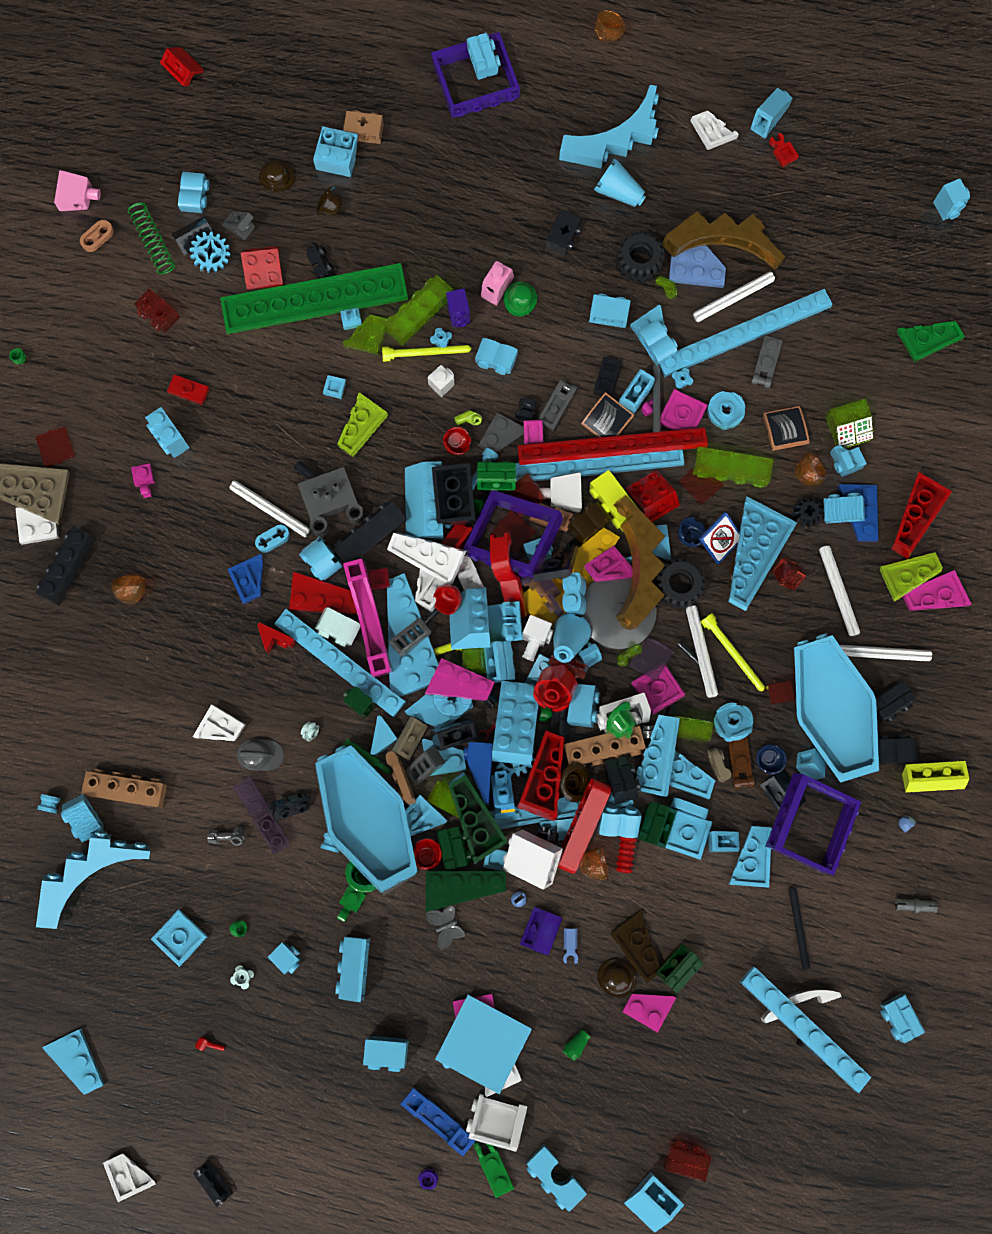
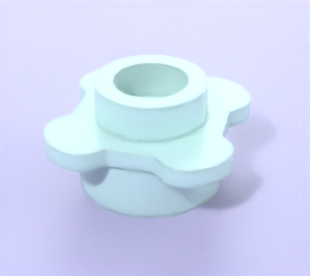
(310, 731)
(244, 983)

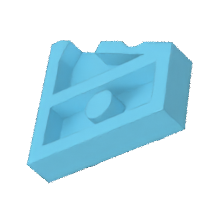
(422, 816)

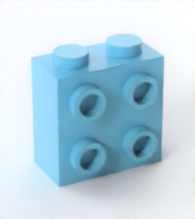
(166, 433)

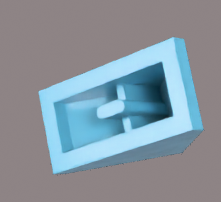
(382, 738)
(723, 841)

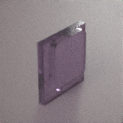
(652, 659)

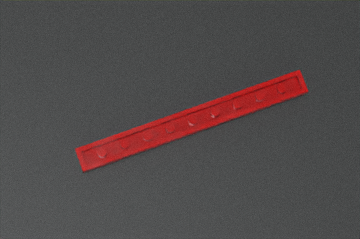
(612, 446)

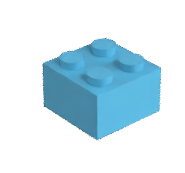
(385, 1053)

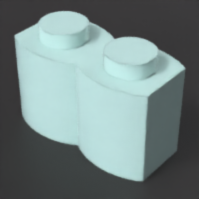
(337, 626)

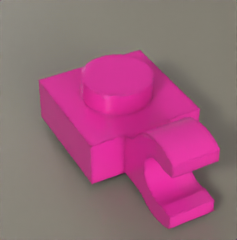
(142, 478)

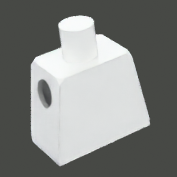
(565, 492)

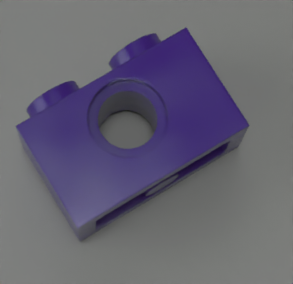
(458, 308)

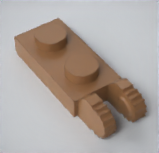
(400, 777)

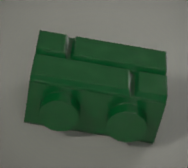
(358, 702)
(657, 825)
(453, 848)
(679, 968)

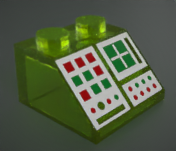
(851, 424)

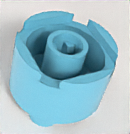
(321, 558)

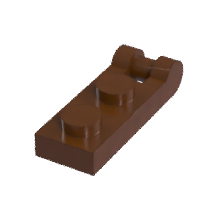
(740, 763)

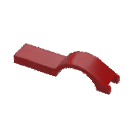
(502, 570)

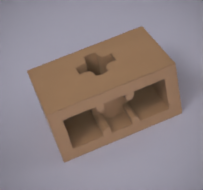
(367, 126)

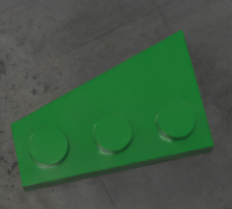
(926, 340)

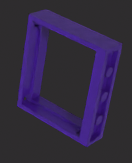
(460, 52)
(524, 507)
(787, 813)

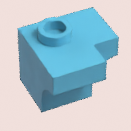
(847, 460)

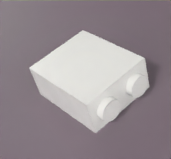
(532, 859)

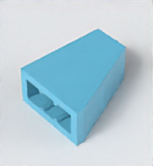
(770, 112)

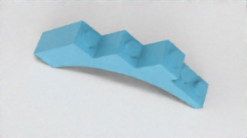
(594, 149)
(101, 853)

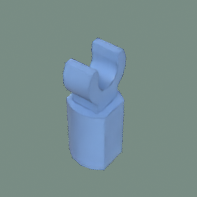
(570, 944)

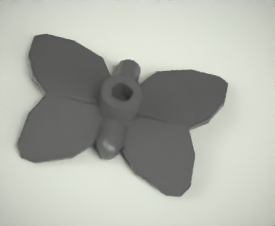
(446, 925)

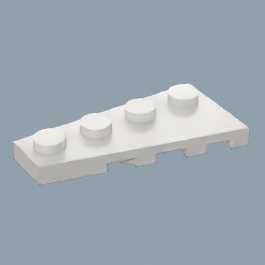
(432, 557)

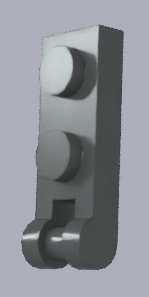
(766, 361)
(557, 404)

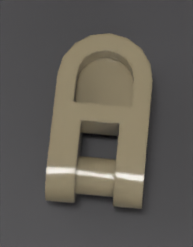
(716, 760)

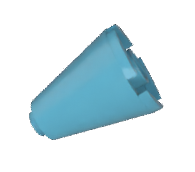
(620, 185)
(570, 636)

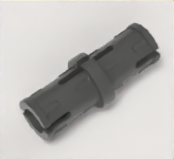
(916, 905)

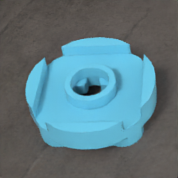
(722, 419)
(451, 708)
(733, 732)

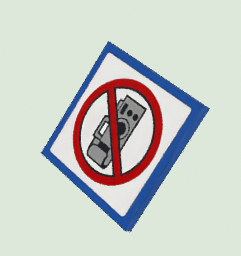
(720, 538)

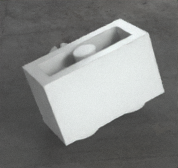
(537, 633)

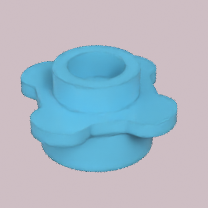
(440, 342)
(677, 378)

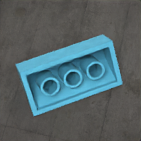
(420, 502)

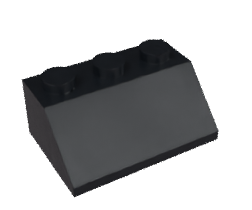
(454, 494)

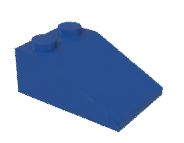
(480, 763)

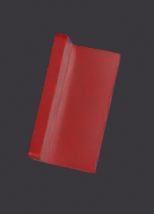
(180, 65)
(457, 536)

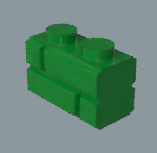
(496, 475)

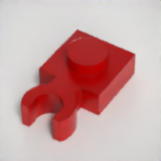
(784, 152)

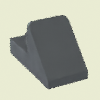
(239, 224)

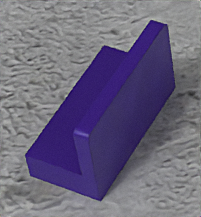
(541, 931)

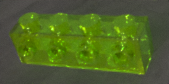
(418, 310)
(732, 466)

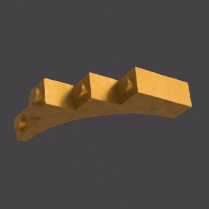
(723, 231)

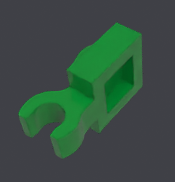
(351, 901)

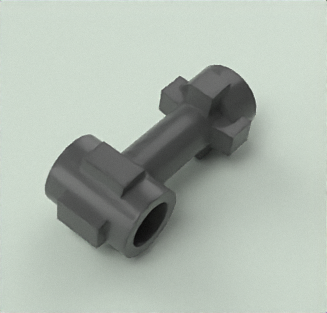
(235, 837)

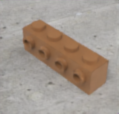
(604, 747)
(123, 789)

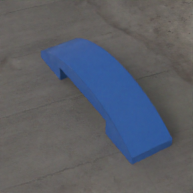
(438, 1121)

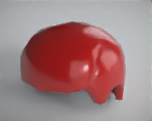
(456, 441)
(447, 599)
(427, 854)

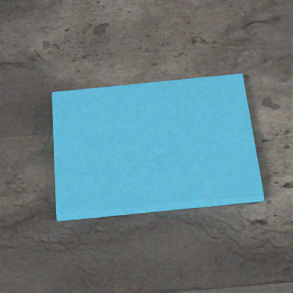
(483, 1044)

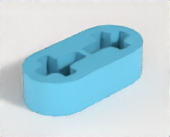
(275, 542)
(689, 808)

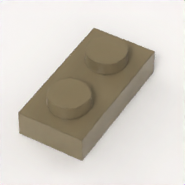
(409, 738)

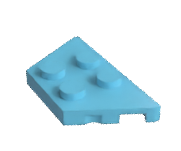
(427, 713)

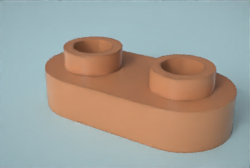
(95, 235)

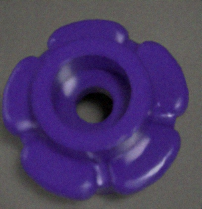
(428, 1184)

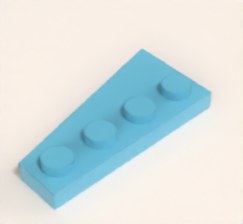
(657, 764)

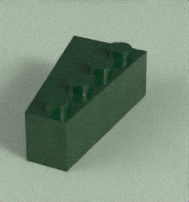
(476, 821)
(456, 887)

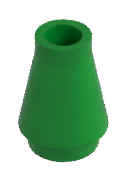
(576, 1045)

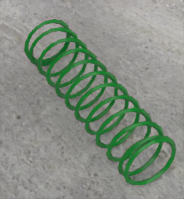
(153, 240)

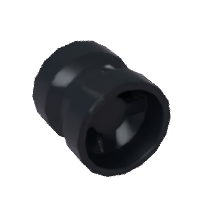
(526, 409)

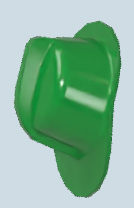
(621, 721)

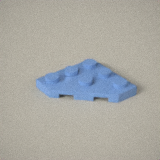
(697, 267)

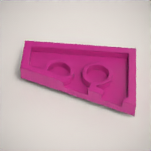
(938, 593)
(458, 682)

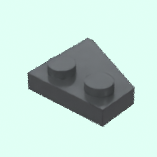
(501, 433)

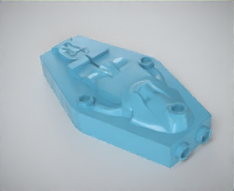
(836, 708)
(365, 818)

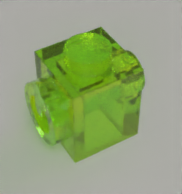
(474, 660)

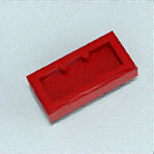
(188, 389)

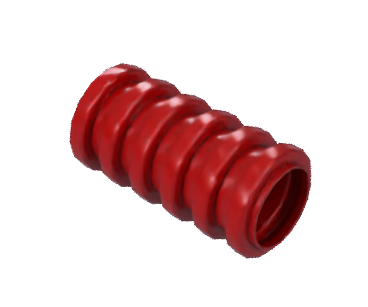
(625, 855)

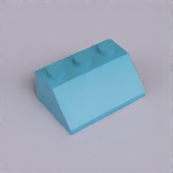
(470, 622)
(353, 968)

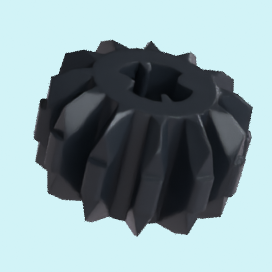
(812, 507)

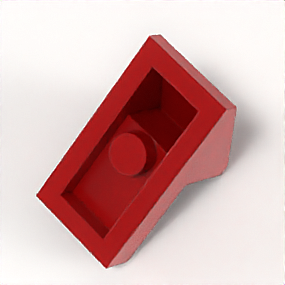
(270, 635)

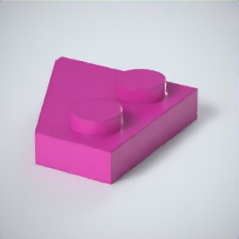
(609, 566)
(649, 1009)

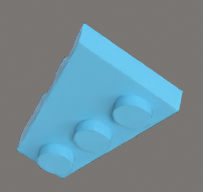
(690, 777)
(754, 860)
(76, 1061)

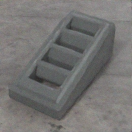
(400, 637)
(434, 760)

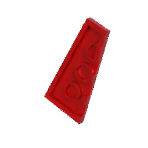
(315, 595)

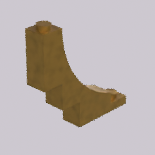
(642, 540)

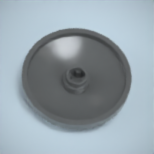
(602, 605)

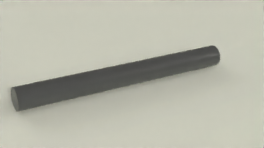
(656, 398)

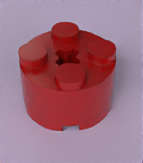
(555, 688)

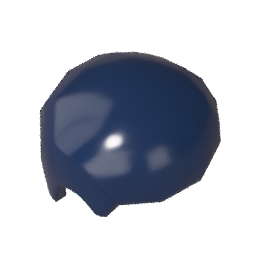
(690, 532)
(771, 759)

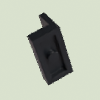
(188, 234)
(776, 788)

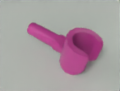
(647, 408)

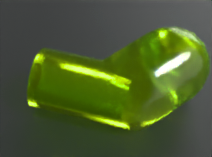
(668, 285)
(628, 653)

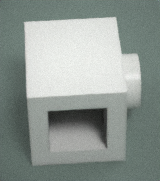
(441, 380)

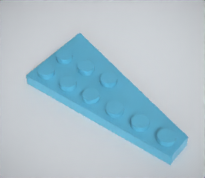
(759, 544)
(420, 664)

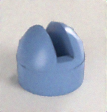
(906, 823)
(515, 895)

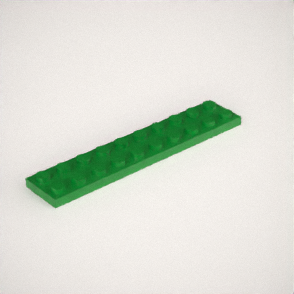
(313, 298)

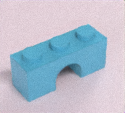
(568, 1192)

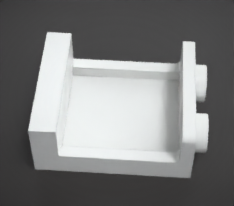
(638, 705)
(496, 1123)

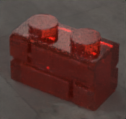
(687, 1161)

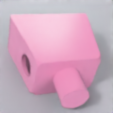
(74, 192)
(497, 279)

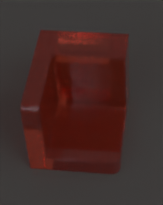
(788, 574)
(780, 692)

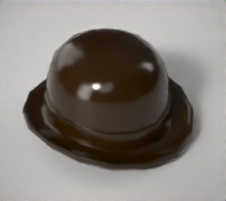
(277, 176)
(329, 203)
(574, 782)
(616, 978)

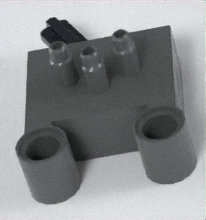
(327, 496)

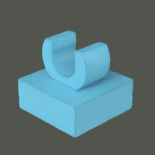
(351, 318)
(590, 655)

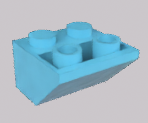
(336, 151)
(654, 1202)

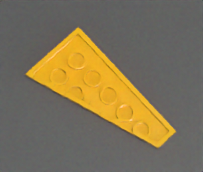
(588, 551)

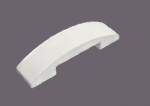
(822, 995)

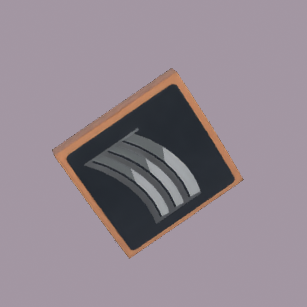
(607, 418)
(786, 428)

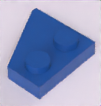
(248, 578)

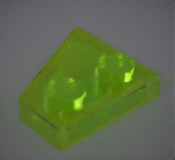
(368, 335)

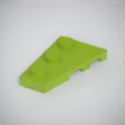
(362, 424)
(909, 574)

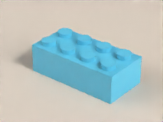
(515, 724)

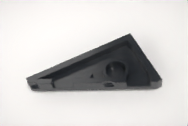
(560, 564)

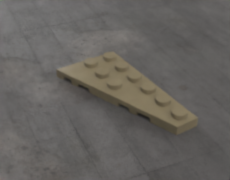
(35, 489)

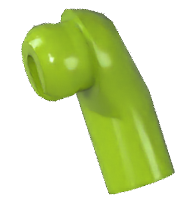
(470, 417)

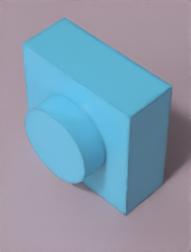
(334, 387)
(495, 860)

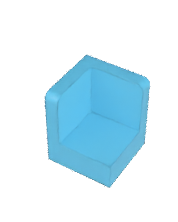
(811, 764)

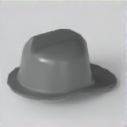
(260, 755)

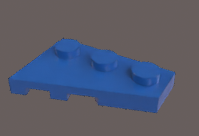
(864, 530)

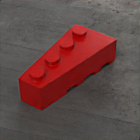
(920, 511)
(543, 783)

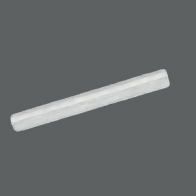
(733, 296)
(269, 508)
(839, 591)
(702, 652)
(887, 653)

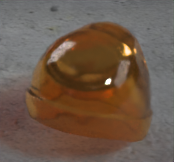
(609, 26)
(810, 470)
(129, 588)
(594, 864)

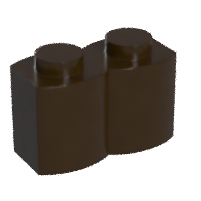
(589, 522)

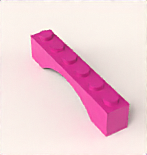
(368, 617)

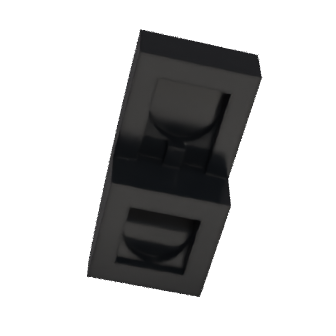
(607, 376)

